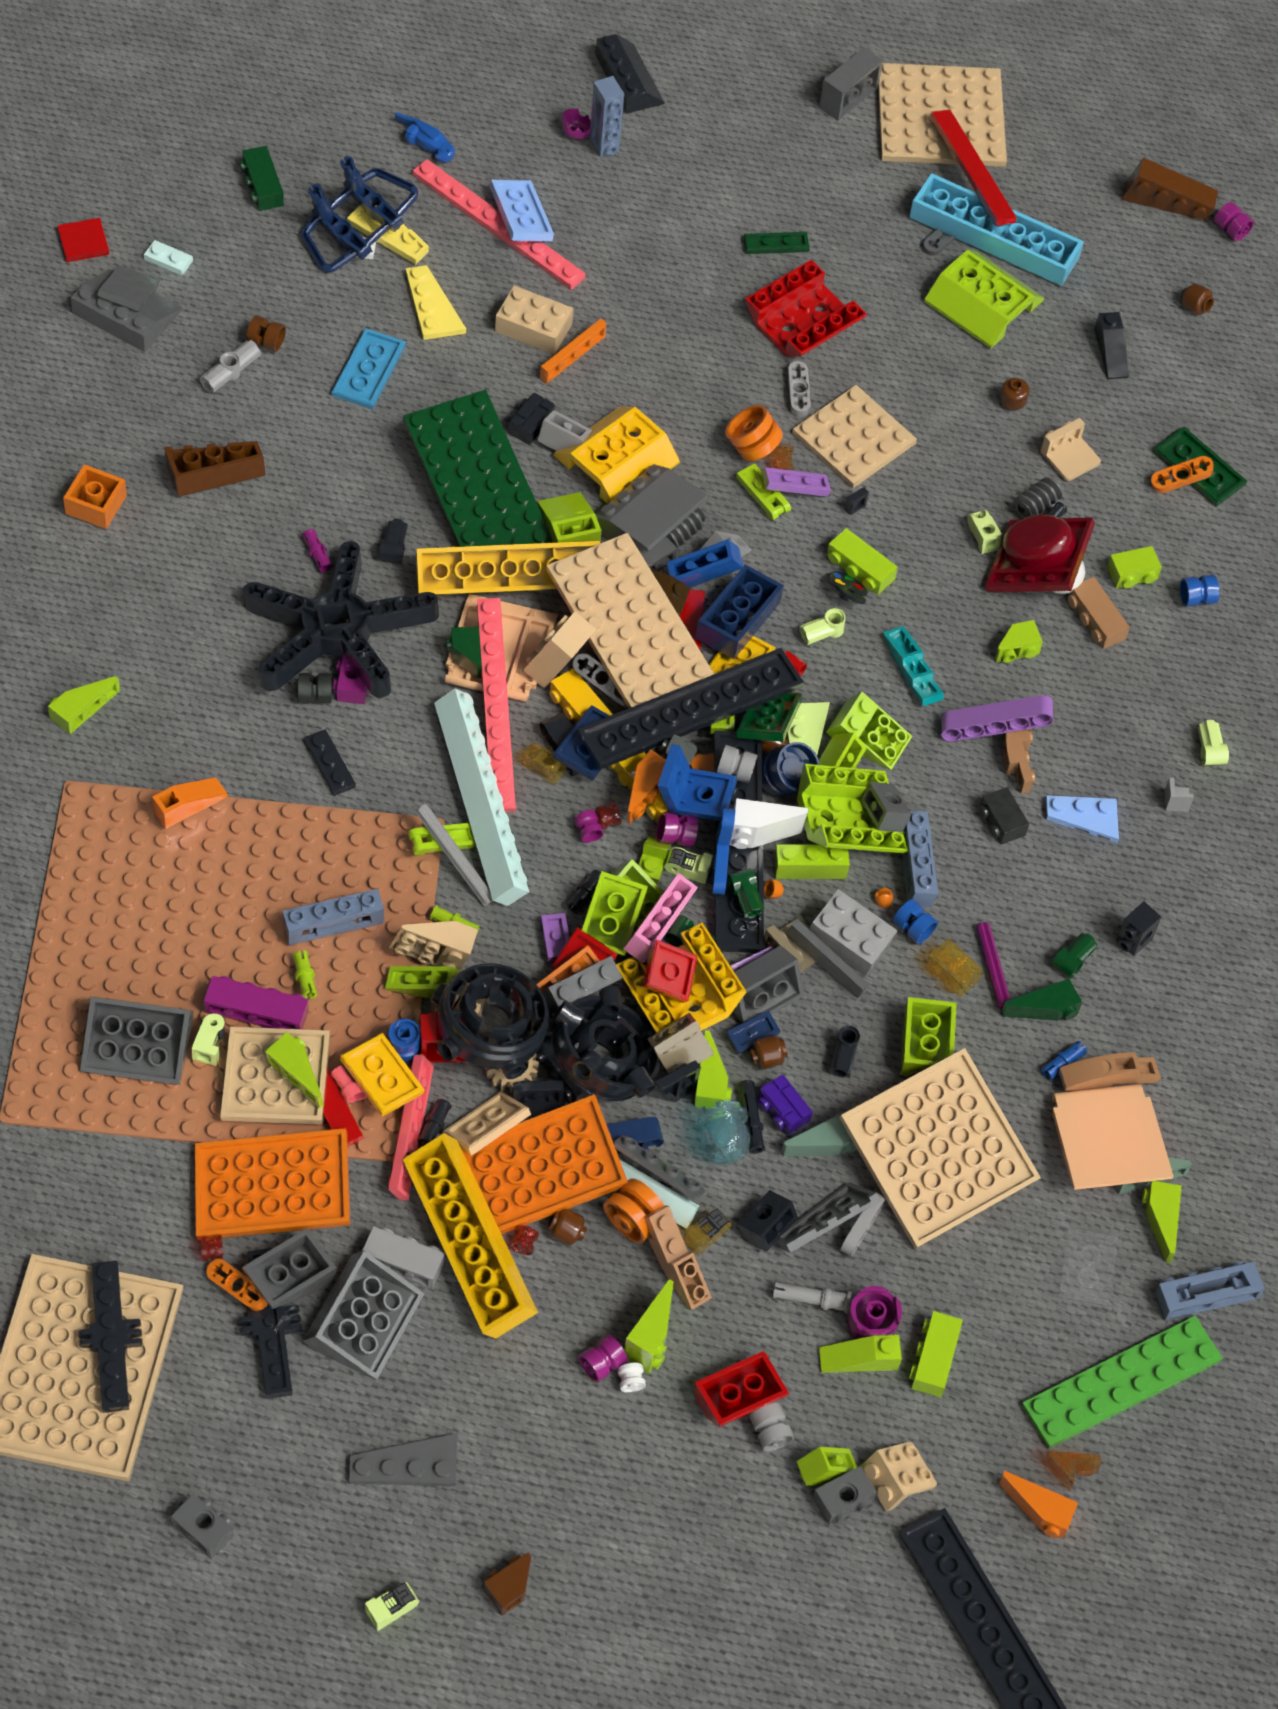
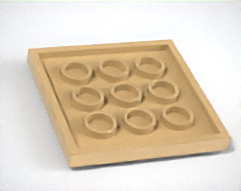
(854, 436)
(257, 1090)

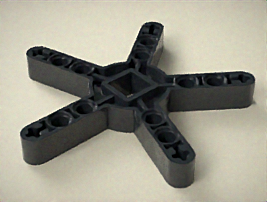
(338, 639)

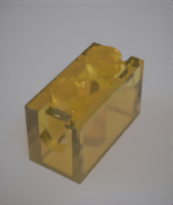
(954, 968)

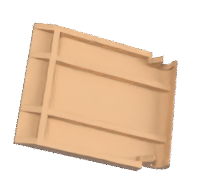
(522, 634)
(1110, 1137)

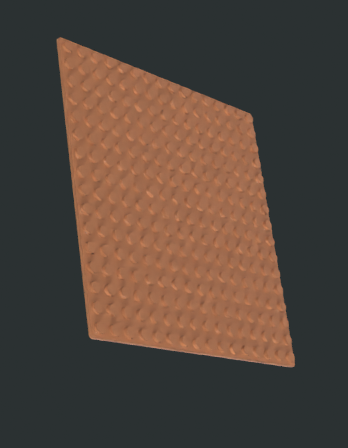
(166, 909)

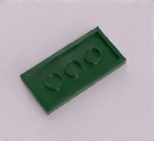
(1186, 446)
(771, 719)

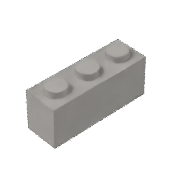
(406, 1256)

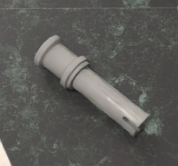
(825, 1298)

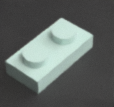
(168, 257)

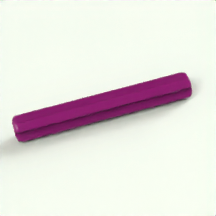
(993, 963)

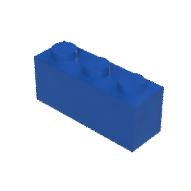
(706, 563)

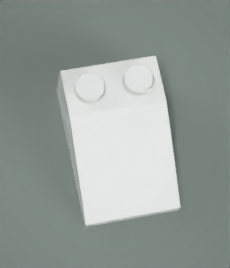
(765, 822)

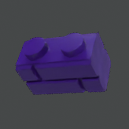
(784, 1105)

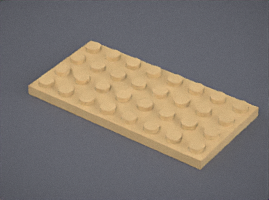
(634, 621)

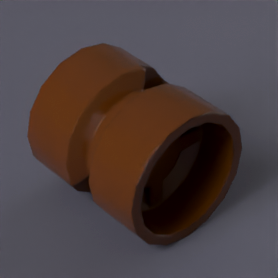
(266, 333)

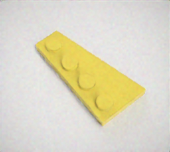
(403, 241)
(432, 307)

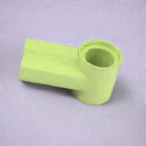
(824, 626)
(1212, 748)

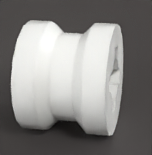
(631, 1377)

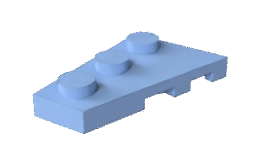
(1089, 814)

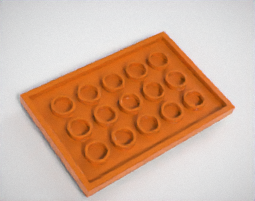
(548, 1165)
(272, 1184)

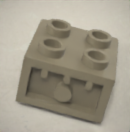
(775, 938)
(680, 1043)

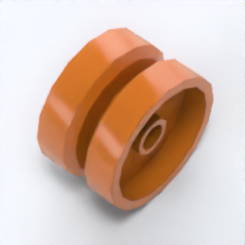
(754, 433)
(629, 1207)

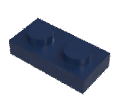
(743, 1035)

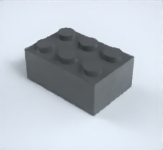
(850, 83)

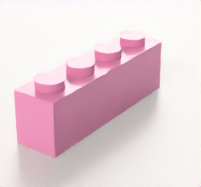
(660, 917)

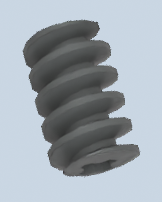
(1038, 498)
(687, 528)

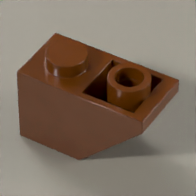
(509, 1585)

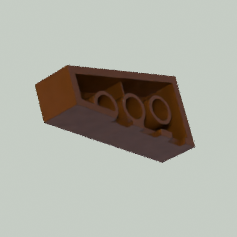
(1169, 191)
(213, 466)

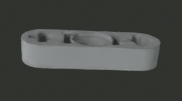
(803, 382)
(862, 1224)

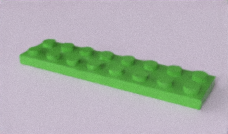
(1121, 1382)

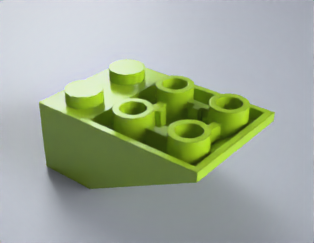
(570, 519)
(874, 727)

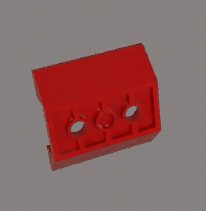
(792, 304)

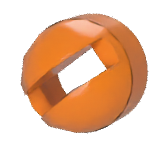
(773, 889)
(885, 897)

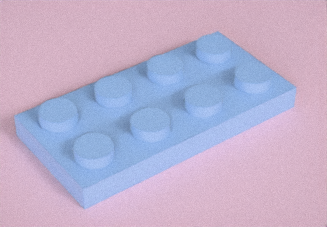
(521, 210)

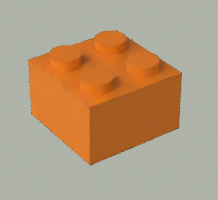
(95, 496)

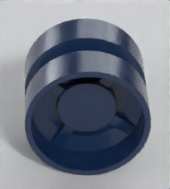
(784, 766)

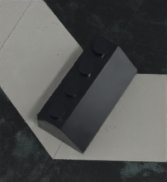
(622, 61)

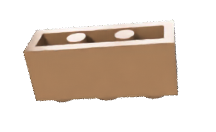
(1098, 613)

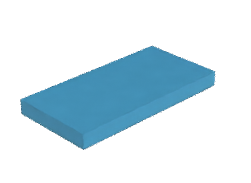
(368, 368)

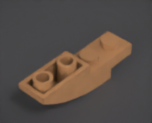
(1017, 758)
(1109, 1070)
(675, 1259)

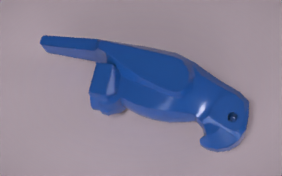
(427, 138)

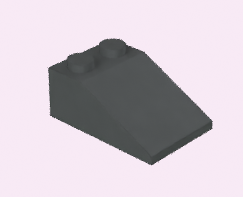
(291, 1270)

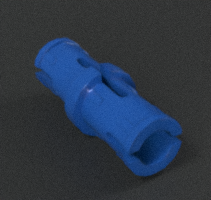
(1063, 1058)

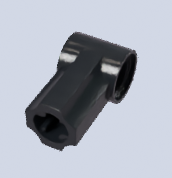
(393, 545)
(844, 1052)

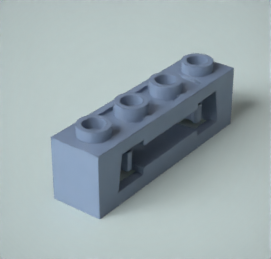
(606, 116)
(919, 861)
(333, 916)
(1174, 1294)

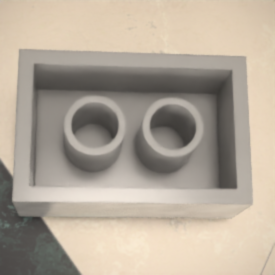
(852, 932)

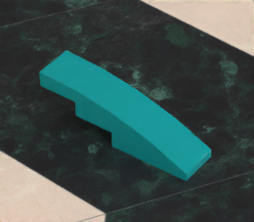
(913, 666)

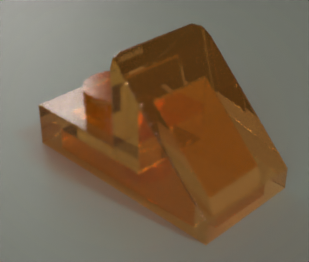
(782, 457)
(1065, 1465)

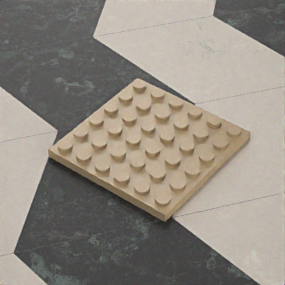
(913, 91)
(939, 1148)

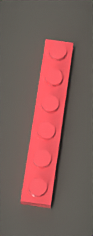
(410, 1129)

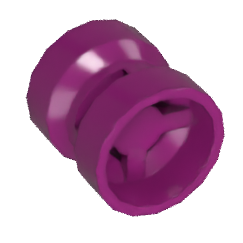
(589, 827)

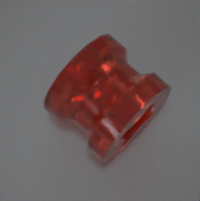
(608, 815)
(524, 1240)
(211, 1247)

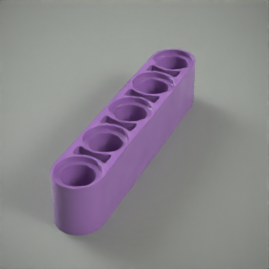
(997, 718)

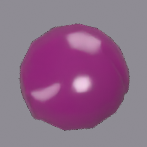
(574, 124)

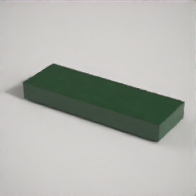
(776, 243)

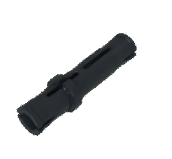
(753, 1122)

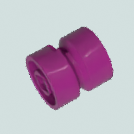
(1234, 221)
(673, 829)
(601, 1359)

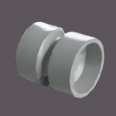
(737, 764)
(770, 1423)

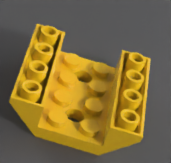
(626, 455)
(712, 988)

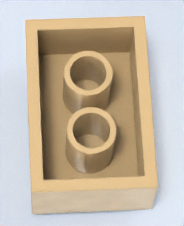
(534, 319)
(558, 648)

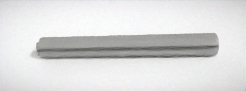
(454, 854)

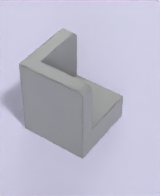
(1177, 797)

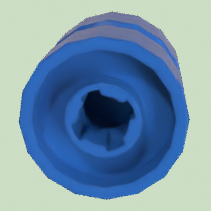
(1202, 590)
(918, 924)
(405, 1038)

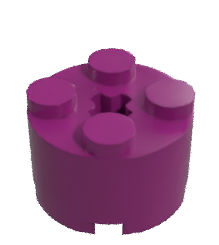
(876, 1302)

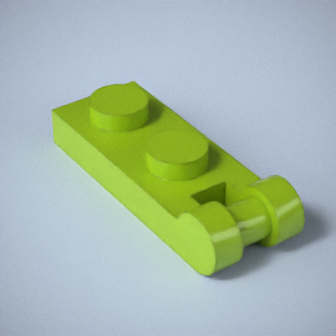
(752, 480)
(460, 833)

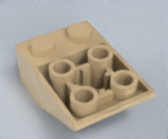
(436, 942)

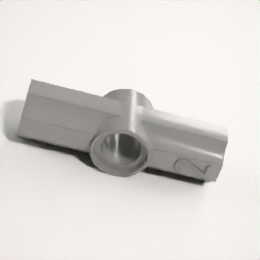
(230, 366)

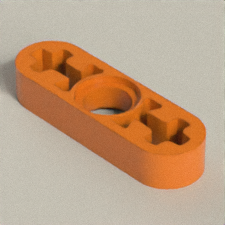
(1186, 466)
(233, 1275)

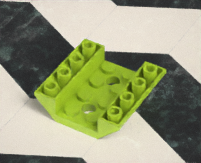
(976, 301)
(837, 796)

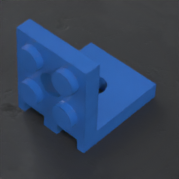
(684, 788)

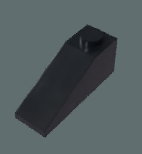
(1112, 344)

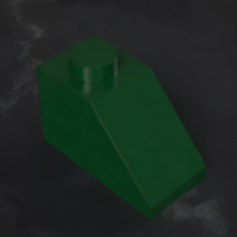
(466, 649)

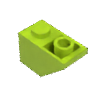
(1019, 642)

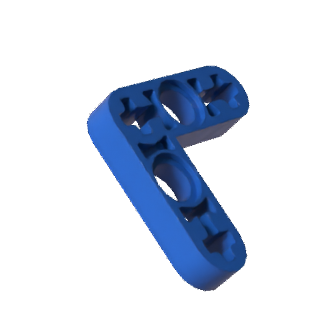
(722, 850)

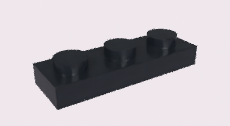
(329, 762)

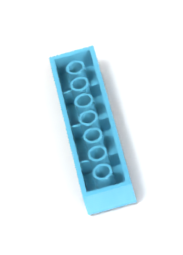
(1024, 243)

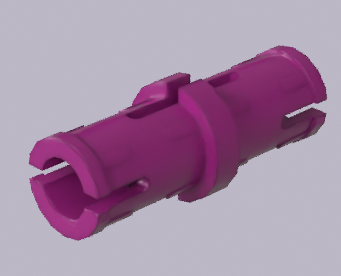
(317, 550)

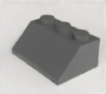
(769, 984)

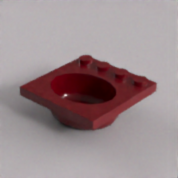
(1040, 554)

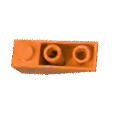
(645, 784)
(186, 800)

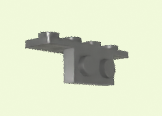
(651, 1165)

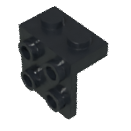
(539, 1096)

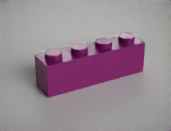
(255, 1004)

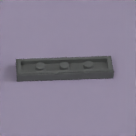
(827, 958)

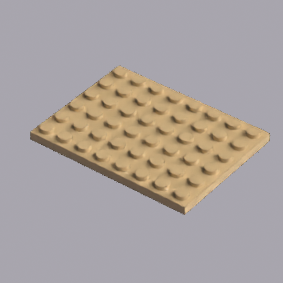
(53, 1385)

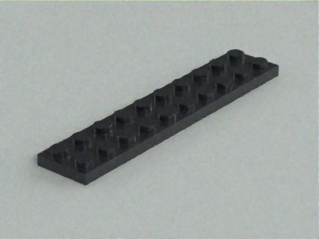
(690, 708)
(731, 928)
(978, 1614)

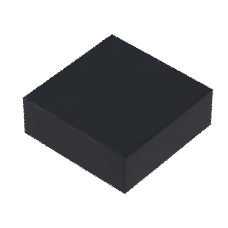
(856, 501)

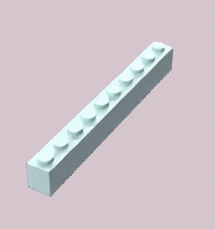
(481, 797)

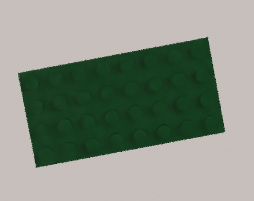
(476, 473)

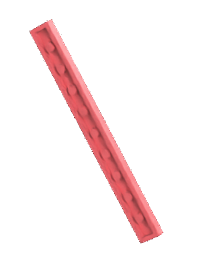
(492, 220)
(496, 698)

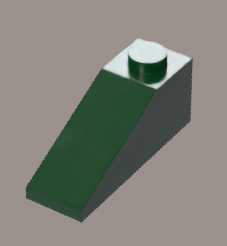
(1047, 1003)

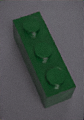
(262, 178)

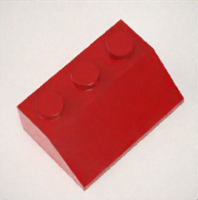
(739, 1389)

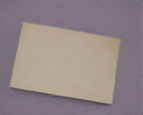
(487, 1122)

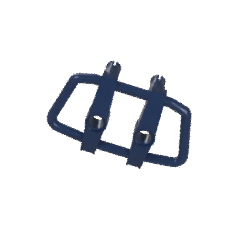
(367, 199)

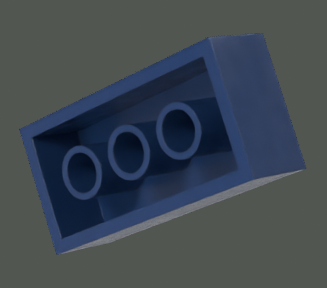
(739, 611)

